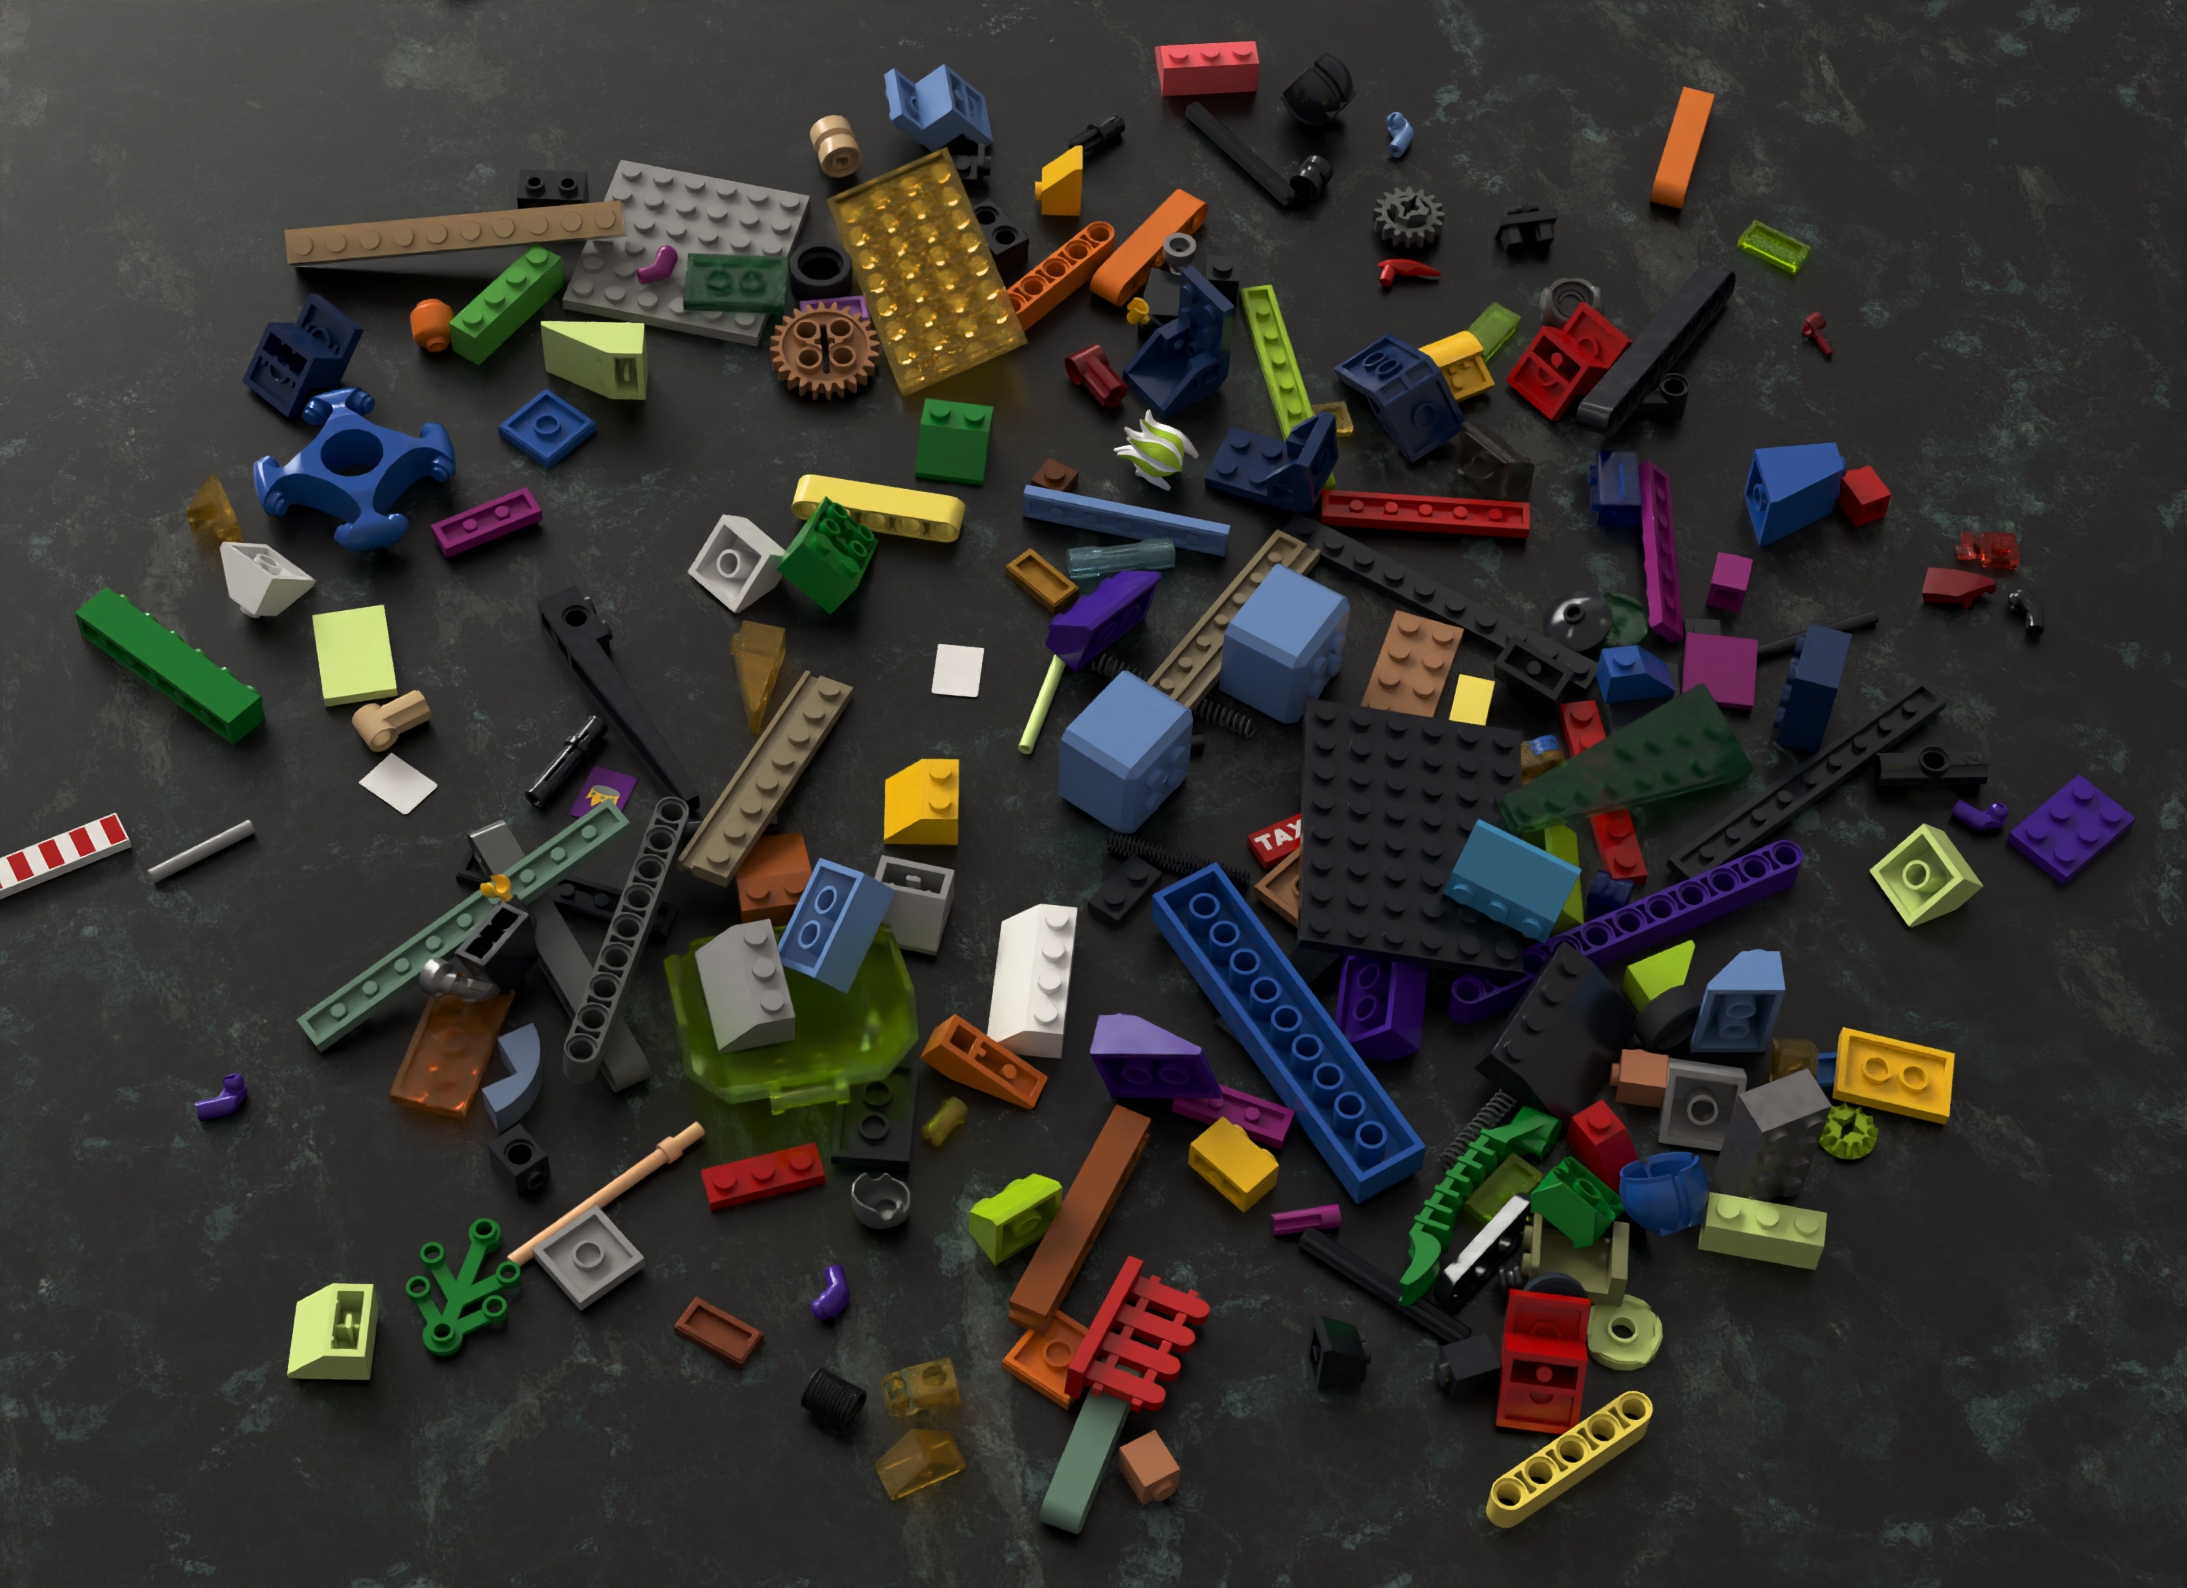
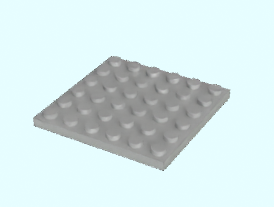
(692, 217)

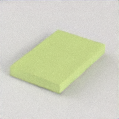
(354, 655)

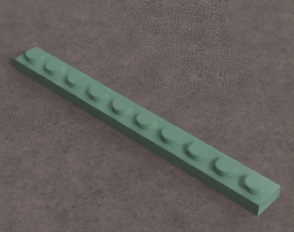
(402, 967)

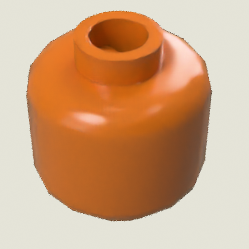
(431, 325)

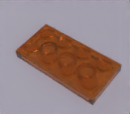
(449, 1054)

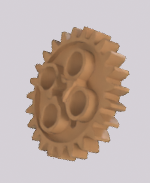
(855, 347)

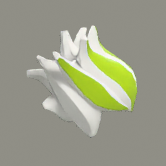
(1156, 450)

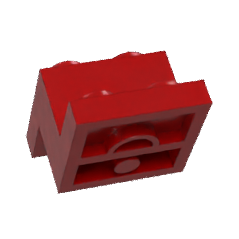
(1567, 360)
(1543, 1362)

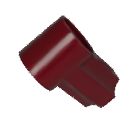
(1093, 370)

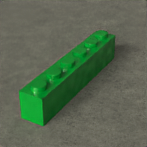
(170, 665)

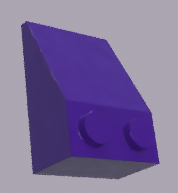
(1149, 1061)

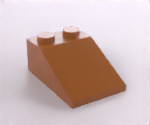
(772, 879)

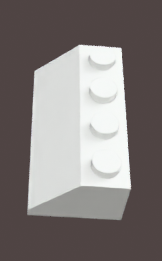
(1033, 981)

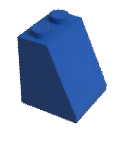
(1792, 488)

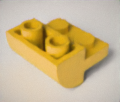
(1461, 364)

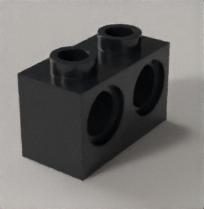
(1005, 240)

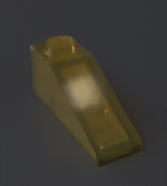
(758, 659)

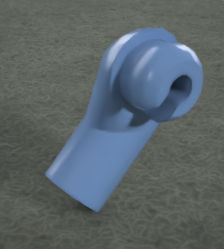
(1401, 133)

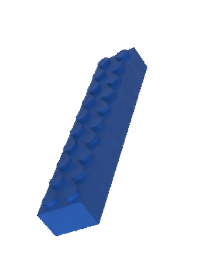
(1288, 1033)

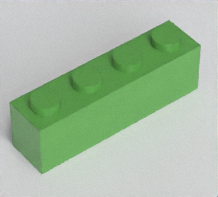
(506, 304)

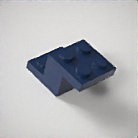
(302, 355)

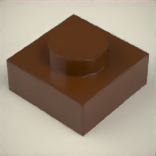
(1055, 476)

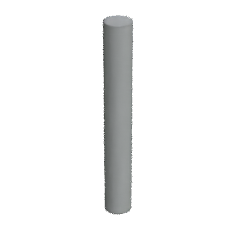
(201, 851)

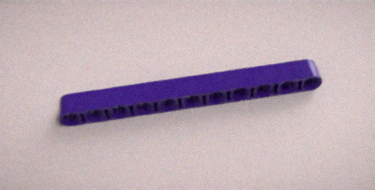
(1741, 884)

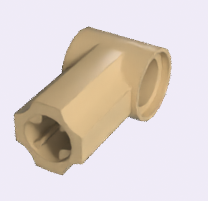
(382, 724)

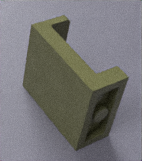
(1598, 1268)

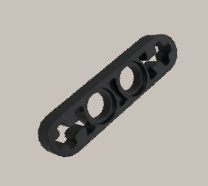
(1484, 1253)

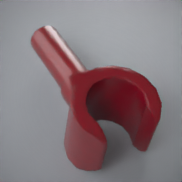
(1813, 327)

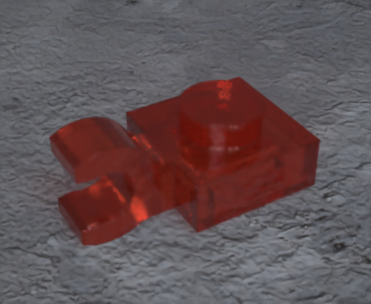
(1993, 549)

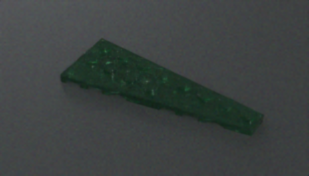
(1653, 758)

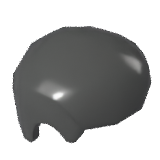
(880, 1201)

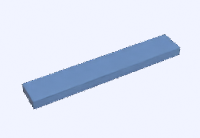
(1125, 520)

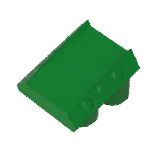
(1576, 1202)

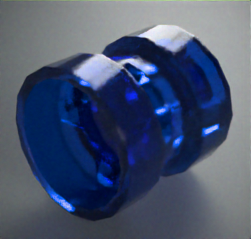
(1610, 891)

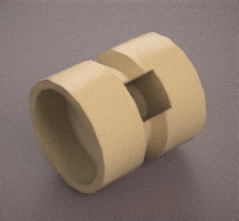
(836, 146)

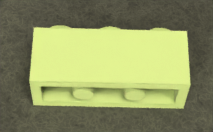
(1763, 1231)

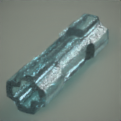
(1147, 554)

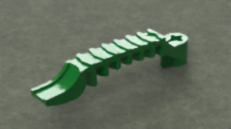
(1432, 1229)

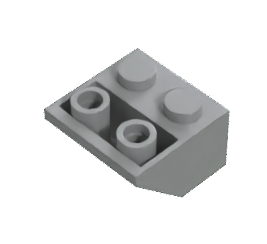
(919, 904)

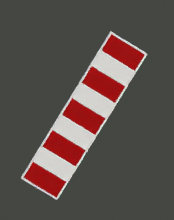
(62, 854)

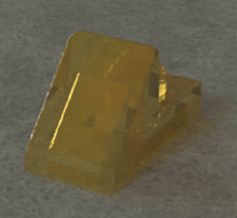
(213, 509)

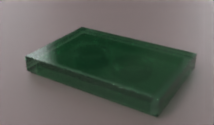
(736, 283)

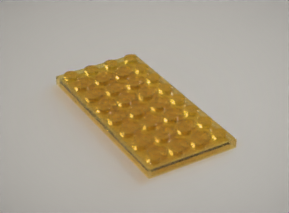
(926, 272)

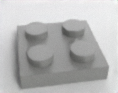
(588, 1257)

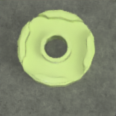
(1619, 1352)

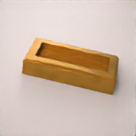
(1042, 581)

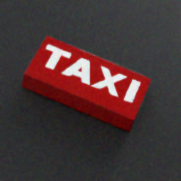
(1276, 841)

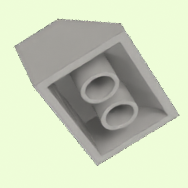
(746, 988)

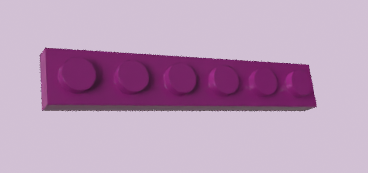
(1660, 553)

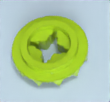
(1856, 1143)

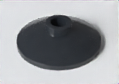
(1581, 632)

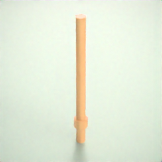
(667, 1152)

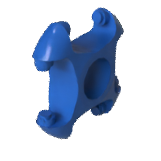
(349, 441)

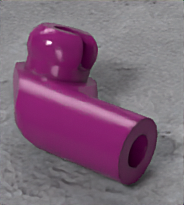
(662, 266)

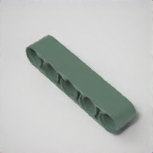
(1085, 1459)

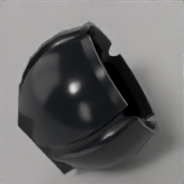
(1319, 92)

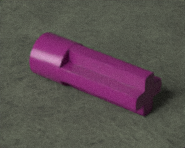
(1298, 1221)

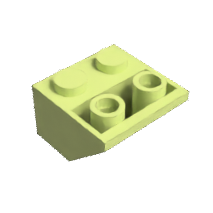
(334, 1333)

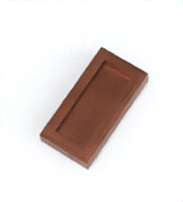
(719, 1333)

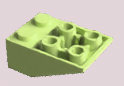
(598, 356)

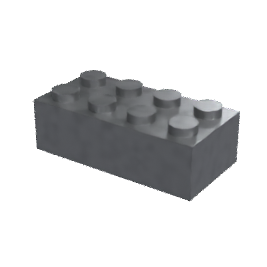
(1772, 1138)

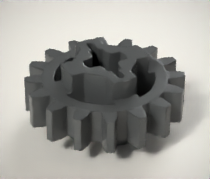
(1408, 217)

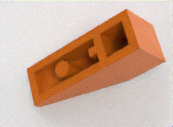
(982, 1063)

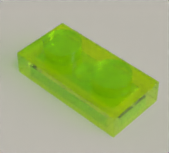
(1504, 1183)

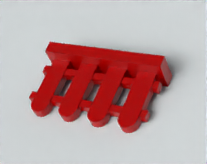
(1120, 1349)

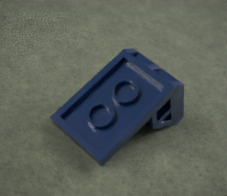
(1188, 354)
(1405, 394)
(1278, 471)

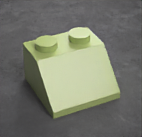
(1925, 876)

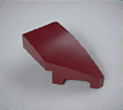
(1955, 586)

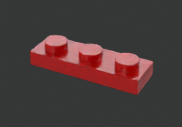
(763, 1176)

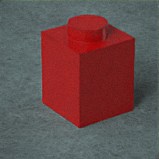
(1863, 496)

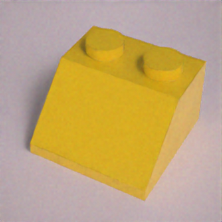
(923, 804)

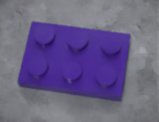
(2071, 829)

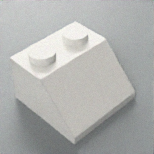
(738, 563)

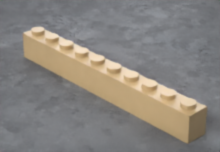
(455, 233)

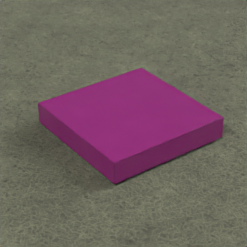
(1725, 667)

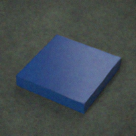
(547, 428)

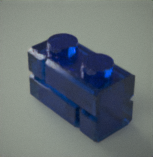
(1616, 489)

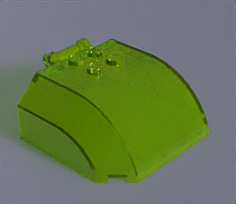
(836, 1040)

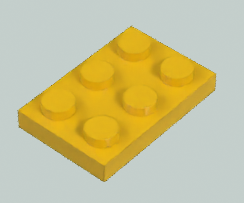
(1893, 1076)

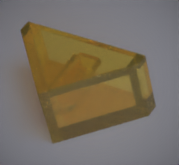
(919, 1461)

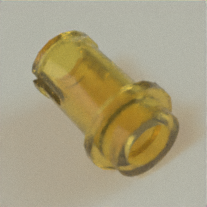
(945, 1120)

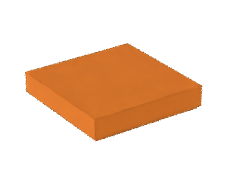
(1045, 1360)

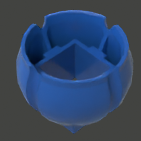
(1665, 1192)

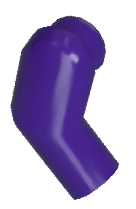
(1981, 820)
(227, 1101)
(835, 1296)

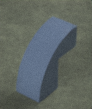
(513, 1096)

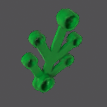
(462, 1292)

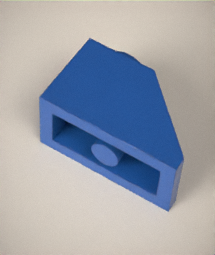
(1632, 675)

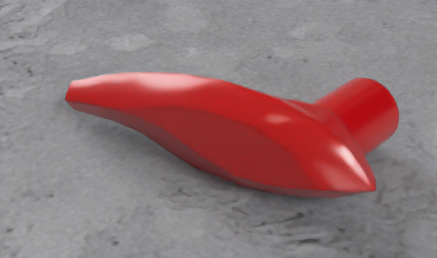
(1403, 267)

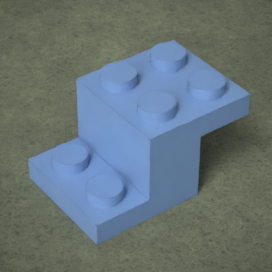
(938, 108)

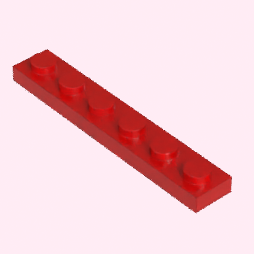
(1425, 513)
(1613, 829)

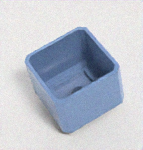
(1284, 644)
(1125, 753)

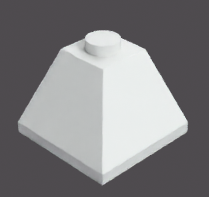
(262, 578)

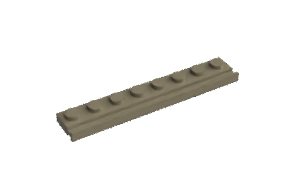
(1197, 659)
(765, 779)

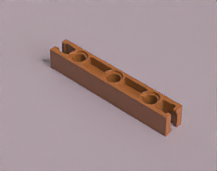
(1079, 1220)

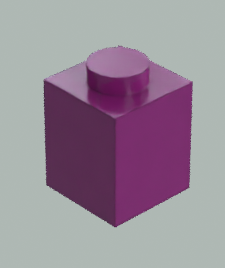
(1729, 582)

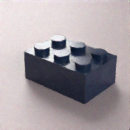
(1811, 688)

